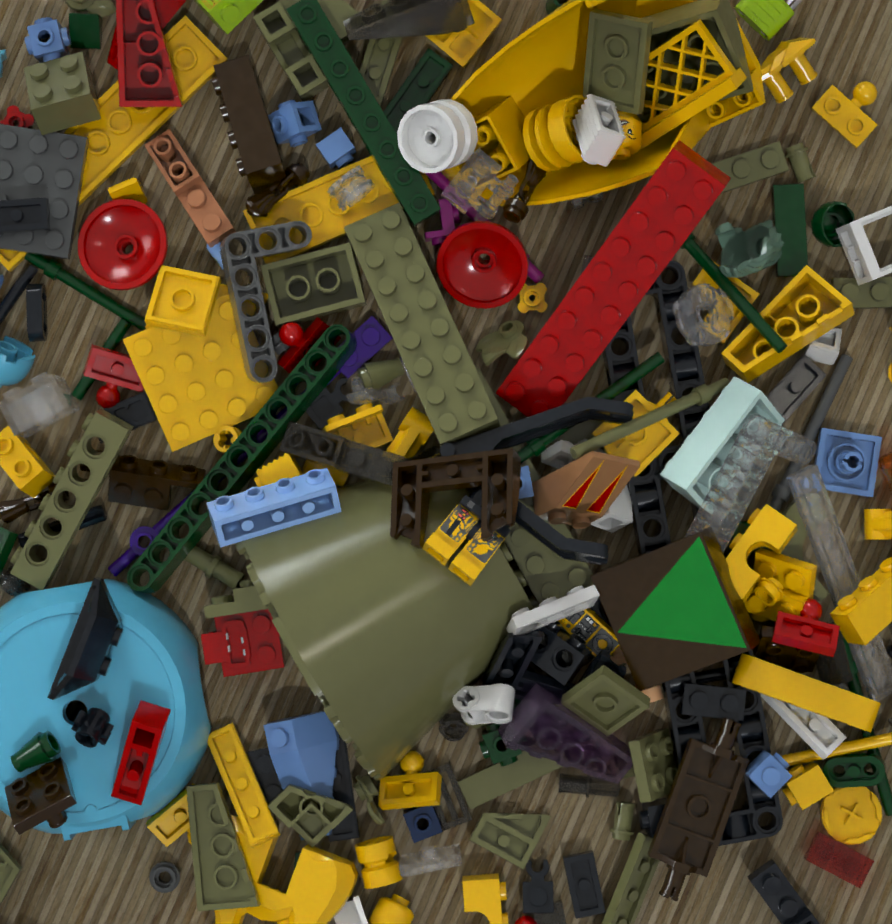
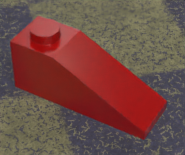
(140, 752)

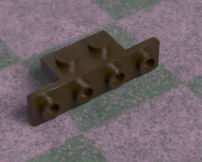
(147, 481)

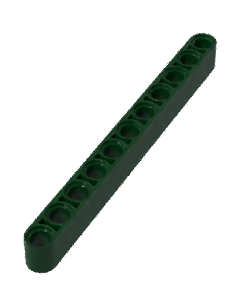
(256, 452)

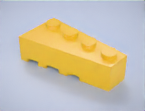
(798, 315)

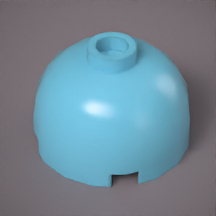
(15, 361)

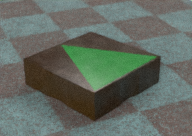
(675, 609)

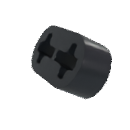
(36, 312)

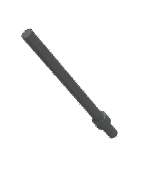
(782, 492)

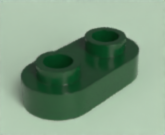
(855, 772)

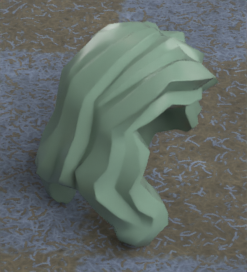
(748, 250)

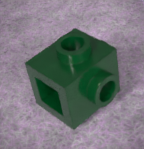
(489, 748)

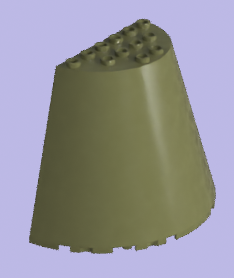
(380, 622)

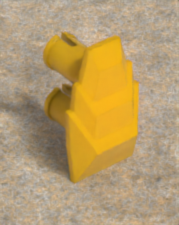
(786, 53)

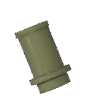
(800, 162)
(623, 821)

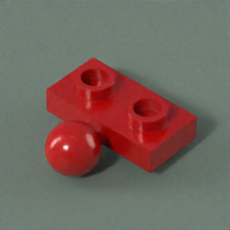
(292, 335)
(115, 370)
(806, 631)

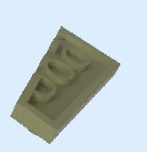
(218, 858)

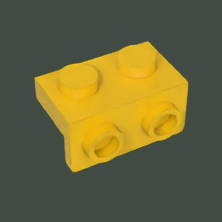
(363, 427)

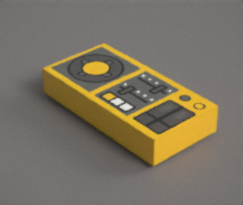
(592, 630)

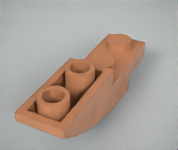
(189, 188)

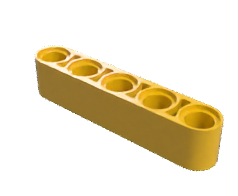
(806, 692)

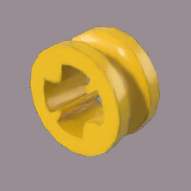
(220, 438)

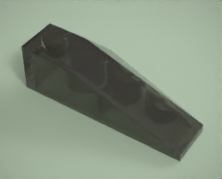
(409, 18)

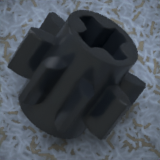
(92, 727)

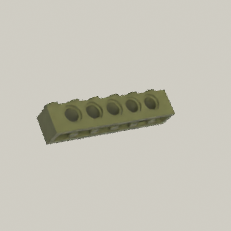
(39, 570)

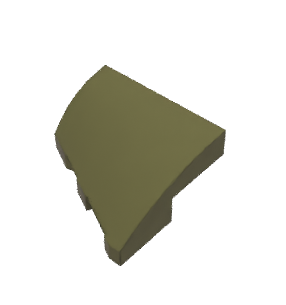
(308, 812)

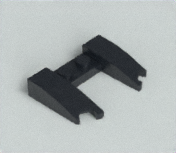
(514, 656)

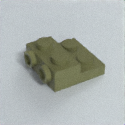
(245, 600)

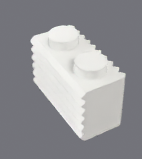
(598, 130)

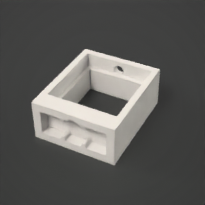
(859, 249)

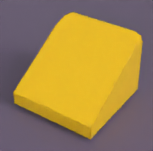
(128, 189)

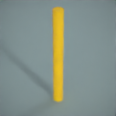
(843, 749)

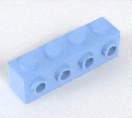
(273, 507)

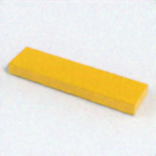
(242, 785)

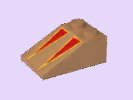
(582, 489)

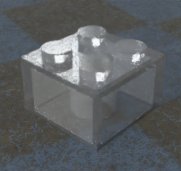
(38, 404)

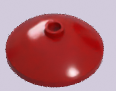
(108, 234)
(481, 281)

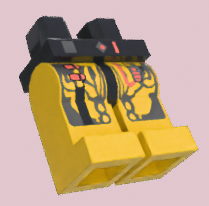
(461, 526)

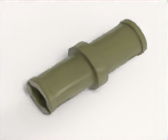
(214, 567)

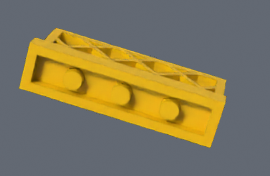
(694, 101)

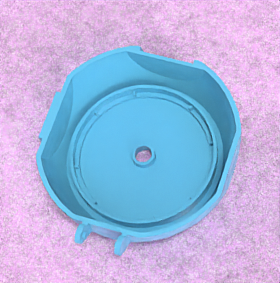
(151, 664)

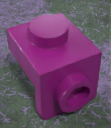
(448, 216)

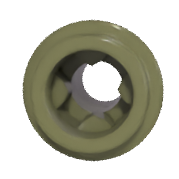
(380, 372)

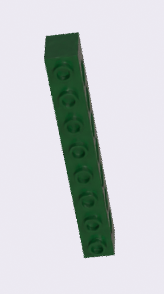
(362, 110)

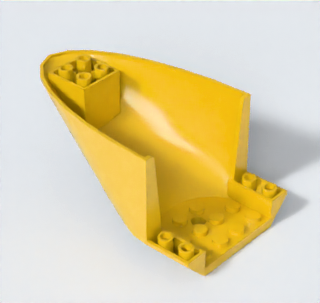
(550, 66)

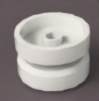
(437, 135)

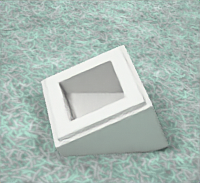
(825, 348)

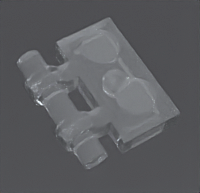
(472, 180)

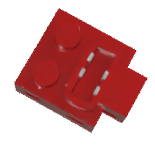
(244, 643)

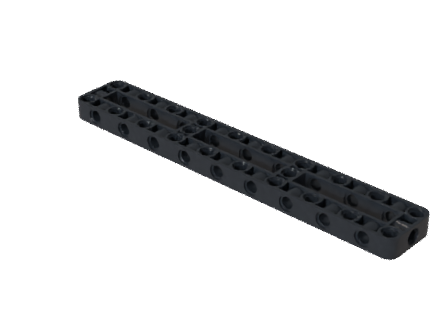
(649, 504)

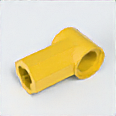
(413, 433)
(877, 524)

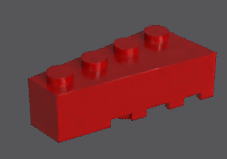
(143, 57)

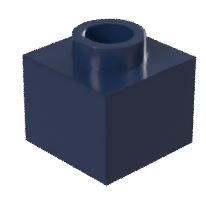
(413, 814)

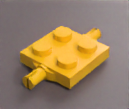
(645, 443)

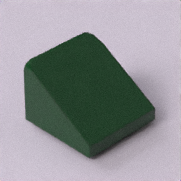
(85, 30)

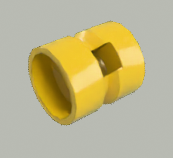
(378, 861)

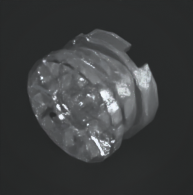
(349, 189)

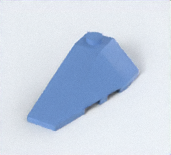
(304, 752)

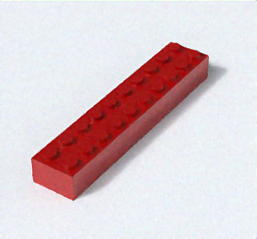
(614, 281)

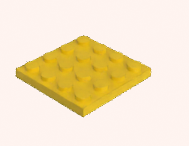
(198, 379)

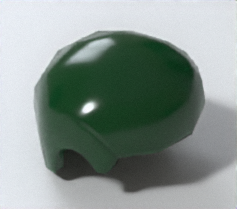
(827, 219)

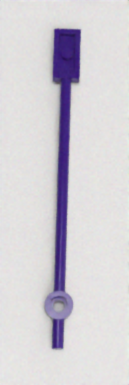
(370, 340)

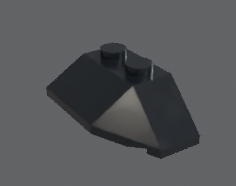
(90, 642)

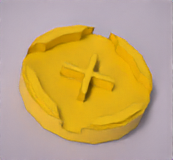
(851, 814)

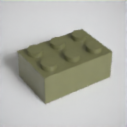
(313, 285)

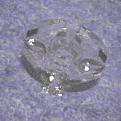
(689, 320)

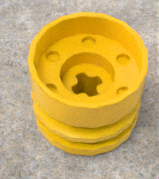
(551, 134)

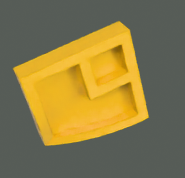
(466, 43)

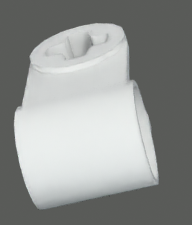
(488, 704)

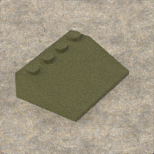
(724, 28)

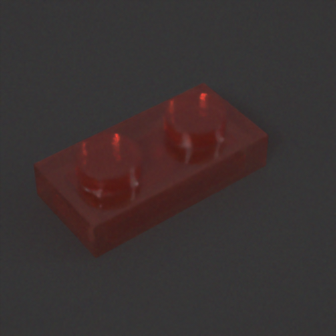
(839, 859)

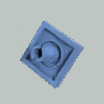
(848, 461)

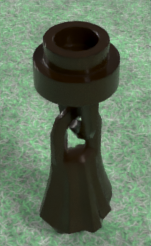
(261, 203)
(514, 208)
(13, 509)

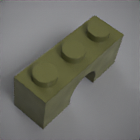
(291, 51)

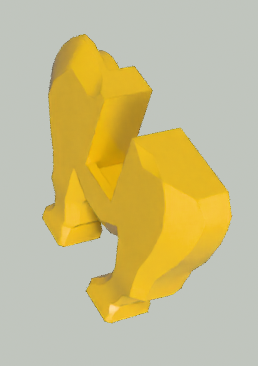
(314, 895)

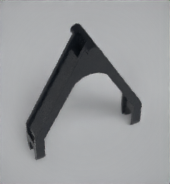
(537, 426)

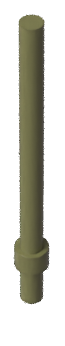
(699, 396)

